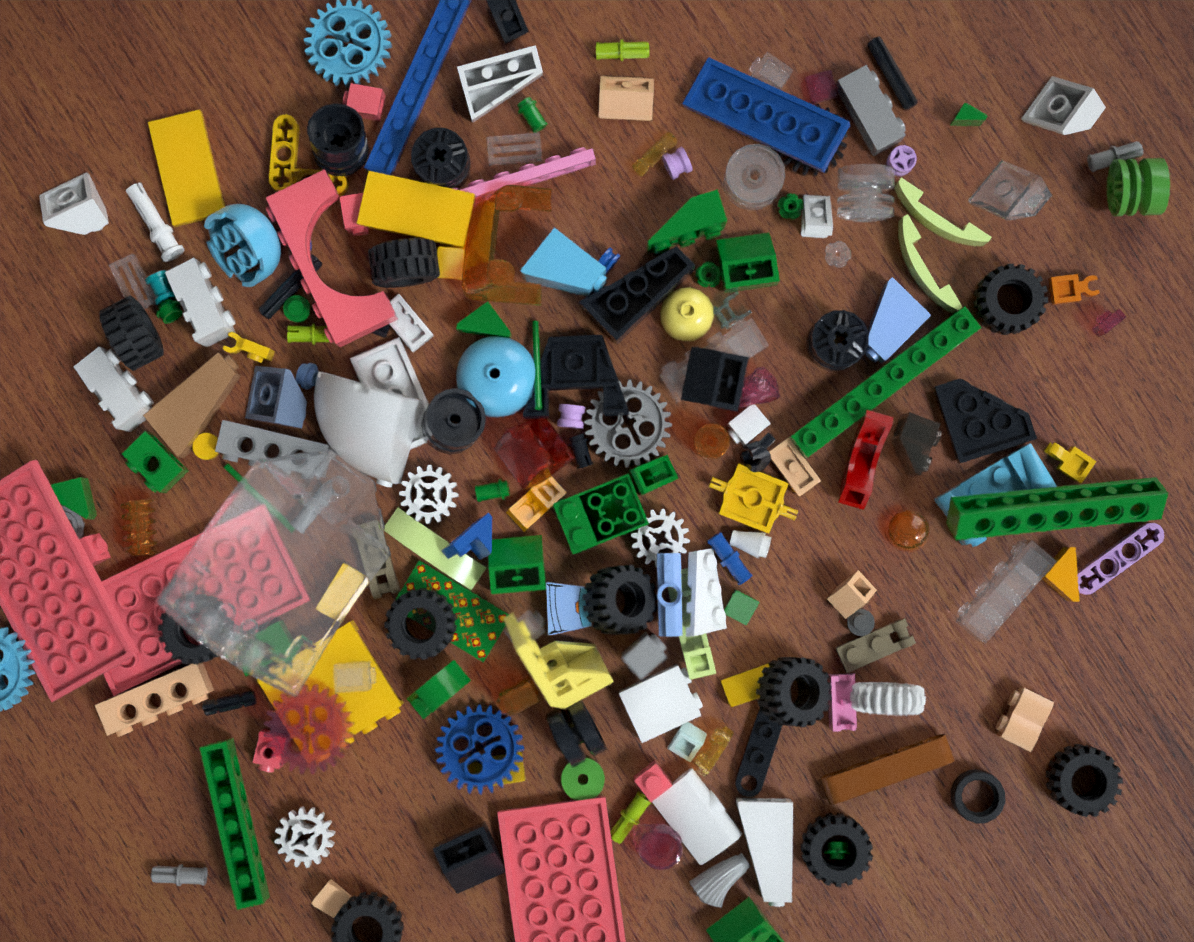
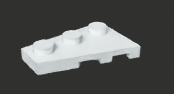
(706, 597)

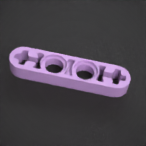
(1119, 562)

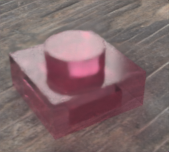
(821, 87)
(1107, 321)

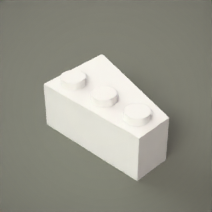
(498, 78)
(201, 302)
(114, 388)

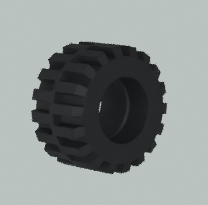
(403, 263)
(1028, 286)
(131, 333)
(637, 594)
(400, 634)
(179, 645)
(812, 691)
(1103, 790)
(849, 868)
(371, 906)

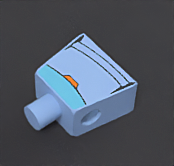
(565, 608)

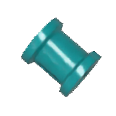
(160, 287)

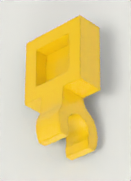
(255, 351)
(1072, 462)

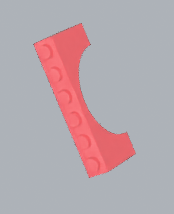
(297, 212)

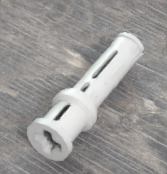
(160, 233)

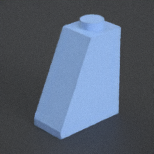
(893, 321)

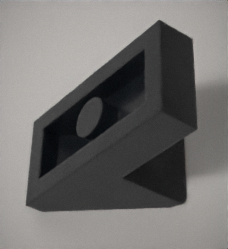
(507, 19)

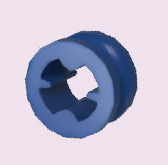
(609, 259)

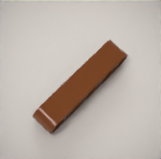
(887, 769)

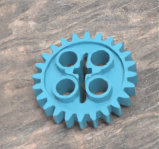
(340, 64)
(15, 668)

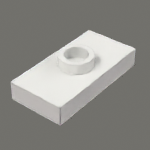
(409, 325)

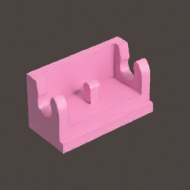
(840, 711)

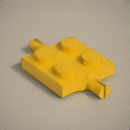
(753, 498)

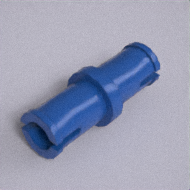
(729, 558)

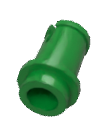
(532, 115)
(492, 490)

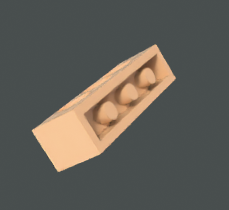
(113, 711)

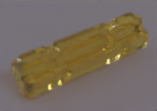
(654, 154)

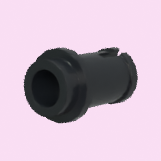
(580, 450)

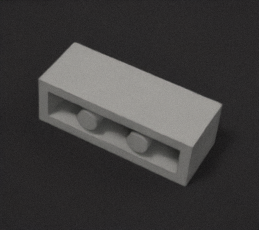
(870, 110)
(644, 654)

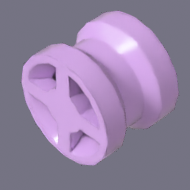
(906, 158)
(677, 163)
(571, 416)

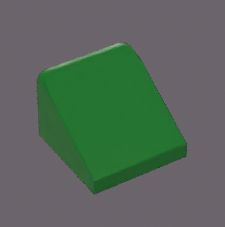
(968, 116)
(741, 607)

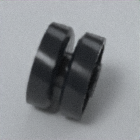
(450, 406)
(572, 733)

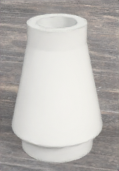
(751, 542)

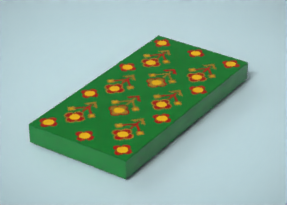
(477, 620)

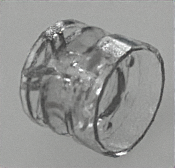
(865, 190)

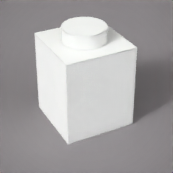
(747, 425)

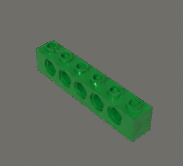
(235, 823)

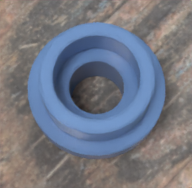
(307, 375)

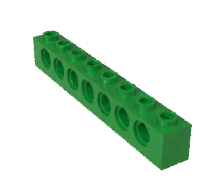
(885, 382)
(1056, 508)

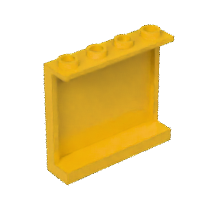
(365, 705)

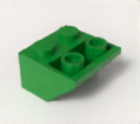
(747, 262)
(517, 565)
(744, 924)

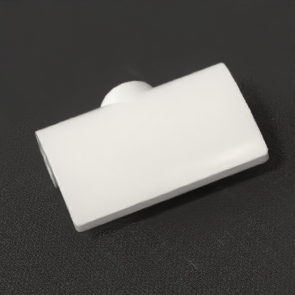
(697, 817)

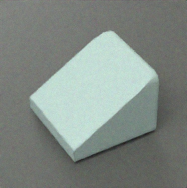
(687, 741)

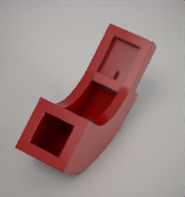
(863, 459)

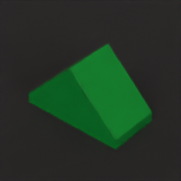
(484, 322)
(653, 475)
(76, 496)

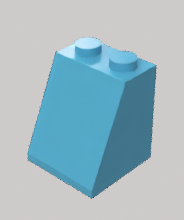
(564, 267)

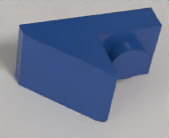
(475, 538)

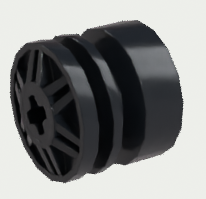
(338, 139)
(457, 163)
(824, 350)

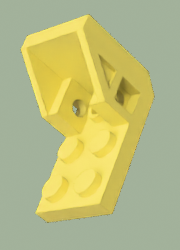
(573, 674)

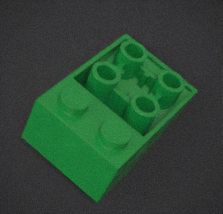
(697, 218)
(600, 514)

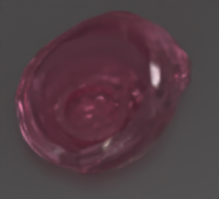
(759, 388)
(661, 849)

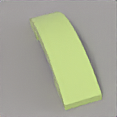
(968, 235)
(907, 237)
(429, 547)
(694, 648)

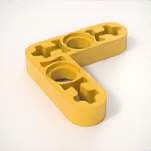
(294, 174)

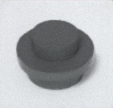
(861, 622)

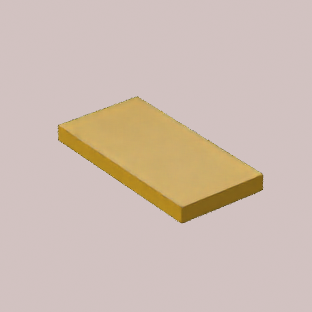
(186, 167)
(416, 209)

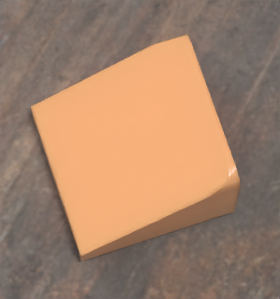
(331, 898)

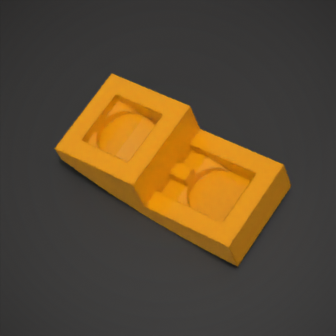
(536, 503)

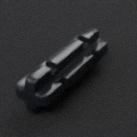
(229, 703)

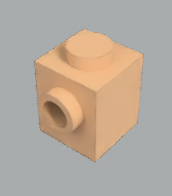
(851, 594)

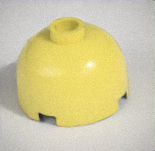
(687, 314)

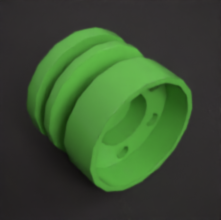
(1138, 186)

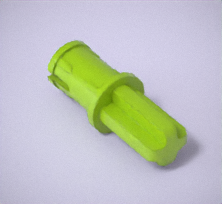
(622, 50)
(306, 334)
(629, 817)

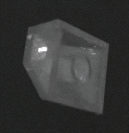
(1011, 193)

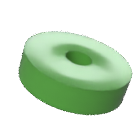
(586, 790)

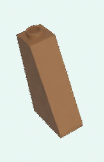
(193, 404)

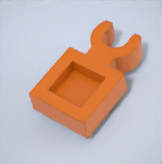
(1069, 288)

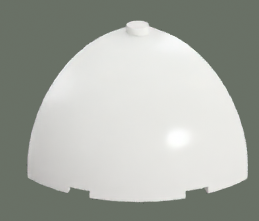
(367, 425)

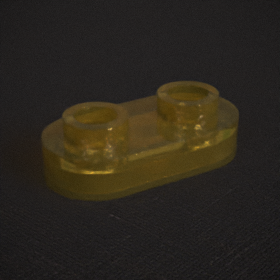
(719, 741)

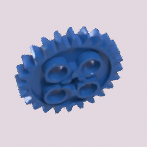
(493, 770)

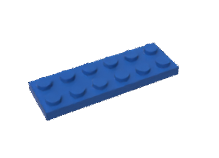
(766, 114)

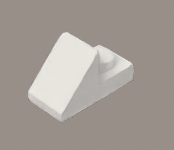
(816, 216)

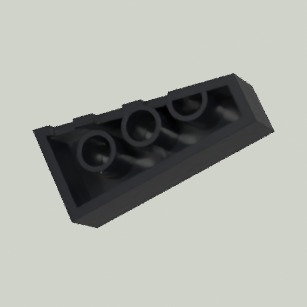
(632, 298)

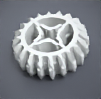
(887, 698)

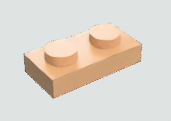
(794, 467)

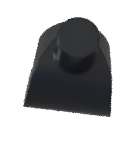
(757, 455)

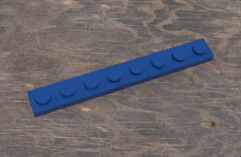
(416, 86)

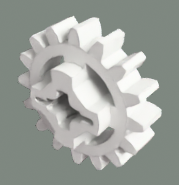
(420, 503)
(666, 527)
(309, 846)

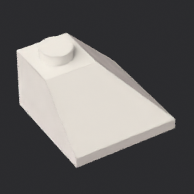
(1065, 107)
(74, 206)

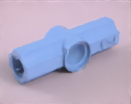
(669, 612)

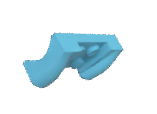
(1012, 473)

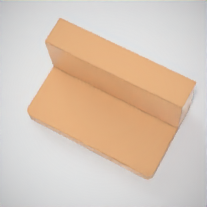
(626, 98)

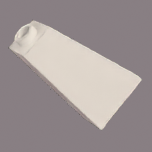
(770, 843)

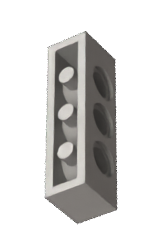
(233, 435)

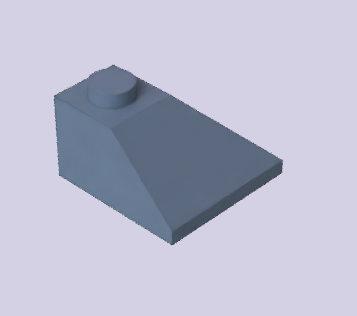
(276, 398)

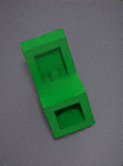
(438, 689)

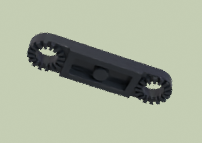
(758, 752)

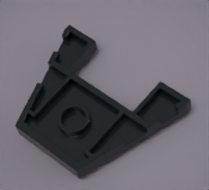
(577, 365)

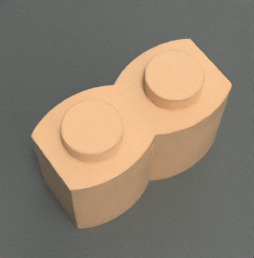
(1024, 719)

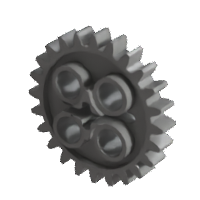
(650, 412)

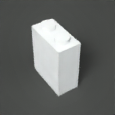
(661, 702)

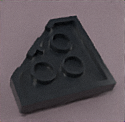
(980, 421)

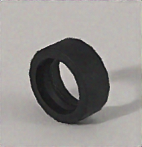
(998, 792)

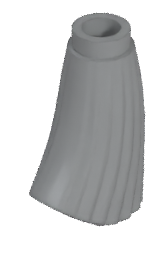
(716, 881)

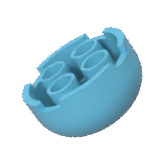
(255, 236)
(511, 389)

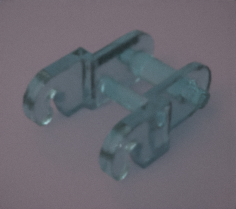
(717, 311)

